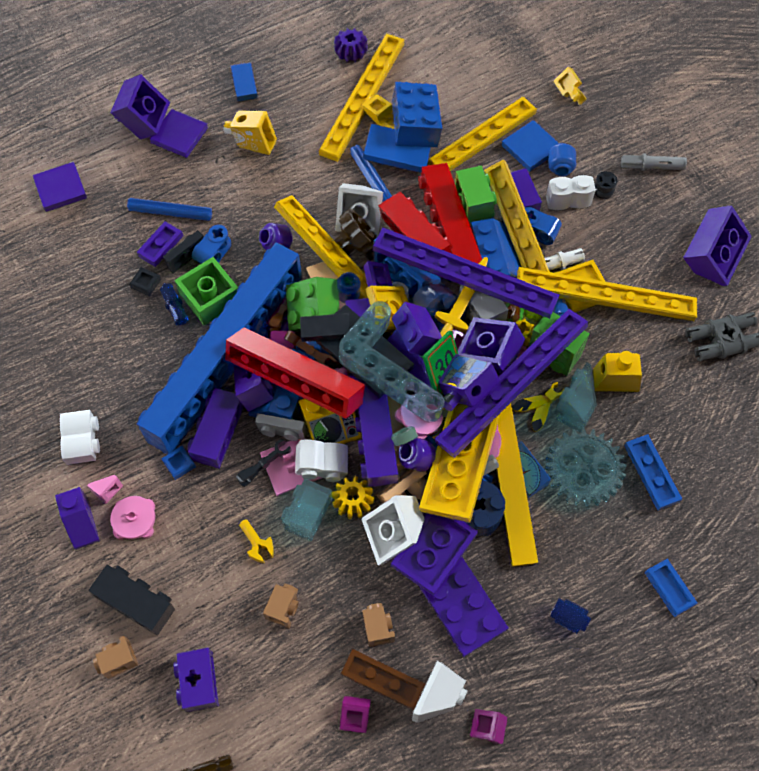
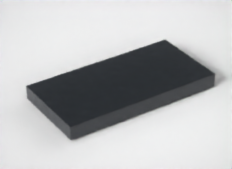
(381, 346)

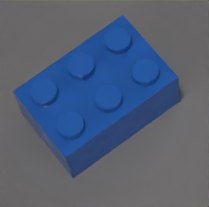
(416, 114)

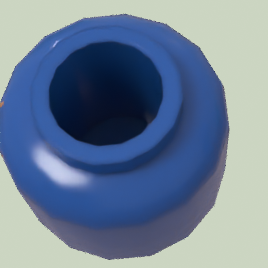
(562, 159)

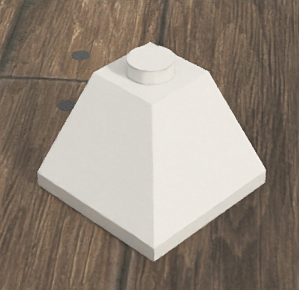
(363, 201)
(393, 527)
(440, 694)

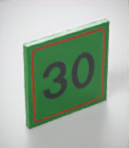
(438, 359)

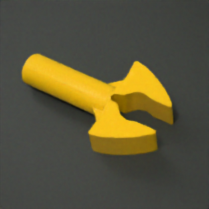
(256, 542)

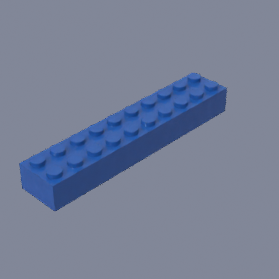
(205, 368)

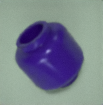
(275, 233)
(417, 455)

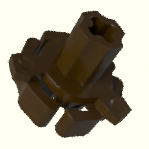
(355, 234)

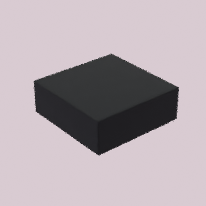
(145, 281)

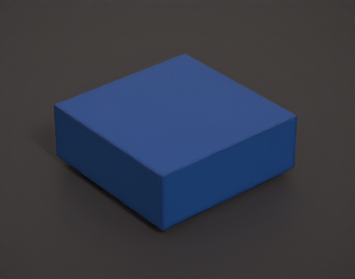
(178, 462)

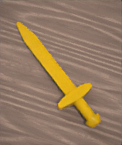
(452, 319)

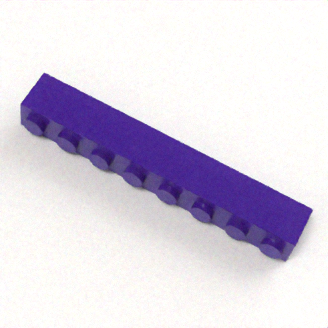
(376, 428)

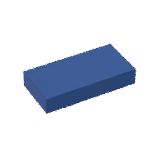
(244, 82)
(670, 587)

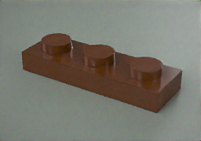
(383, 679)

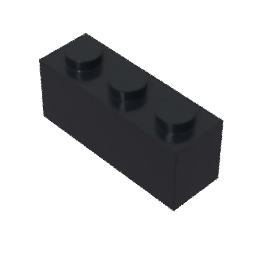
(132, 598)

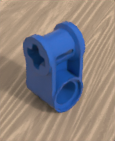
(544, 226)
(212, 245)

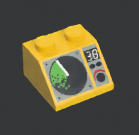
(326, 425)

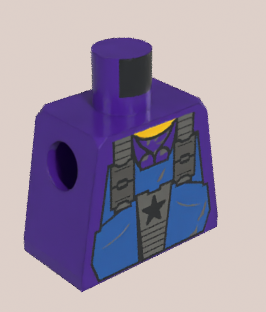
(466, 381)

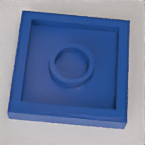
(529, 145)

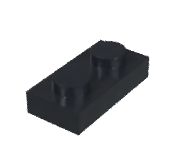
(182, 253)

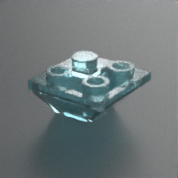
(578, 400)

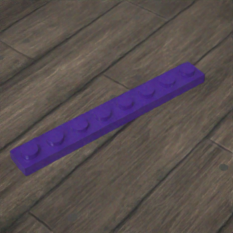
(466, 272)
(512, 383)

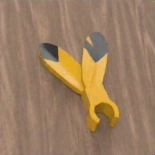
(540, 403)

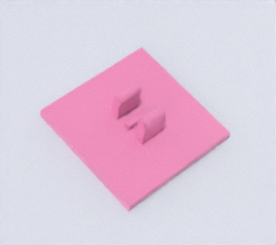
(282, 469)

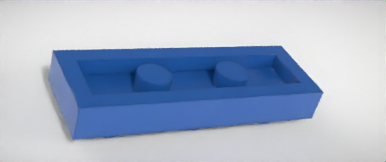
(653, 472)

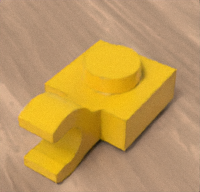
(568, 85)

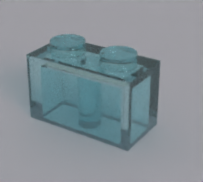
(306, 509)

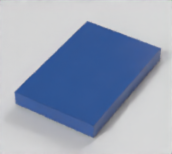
(382, 149)

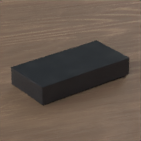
(324, 327)

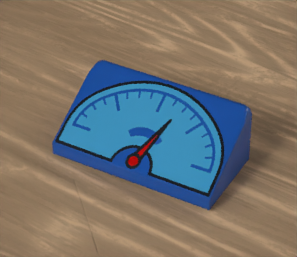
(534, 475)

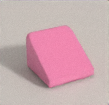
(105, 488)

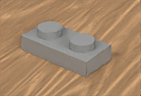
(279, 426)

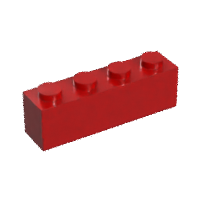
(405, 219)

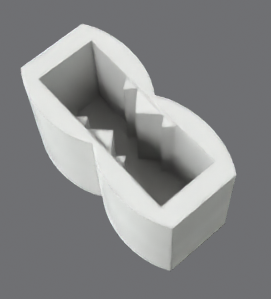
(572, 193)
(78, 437)
(321, 460)

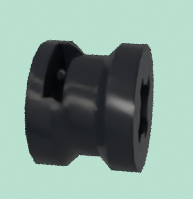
(605, 184)

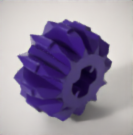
(350, 45)

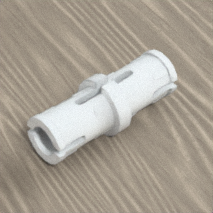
(562, 260)

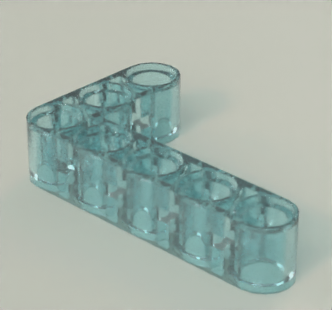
(384, 367)

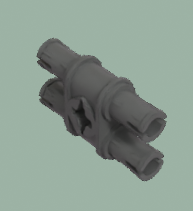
(724, 336)

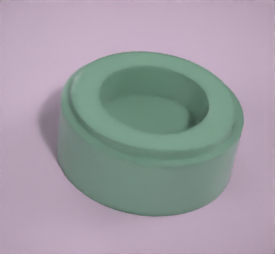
(404, 435)

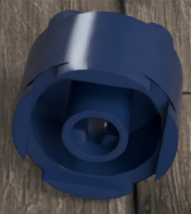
(436, 298)
(493, 506)

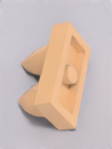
(411, 480)

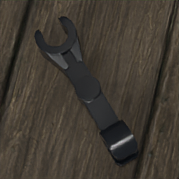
(247, 475)

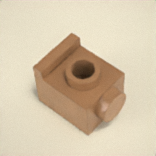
(282, 605)
(377, 625)
(115, 658)

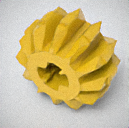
(355, 506)

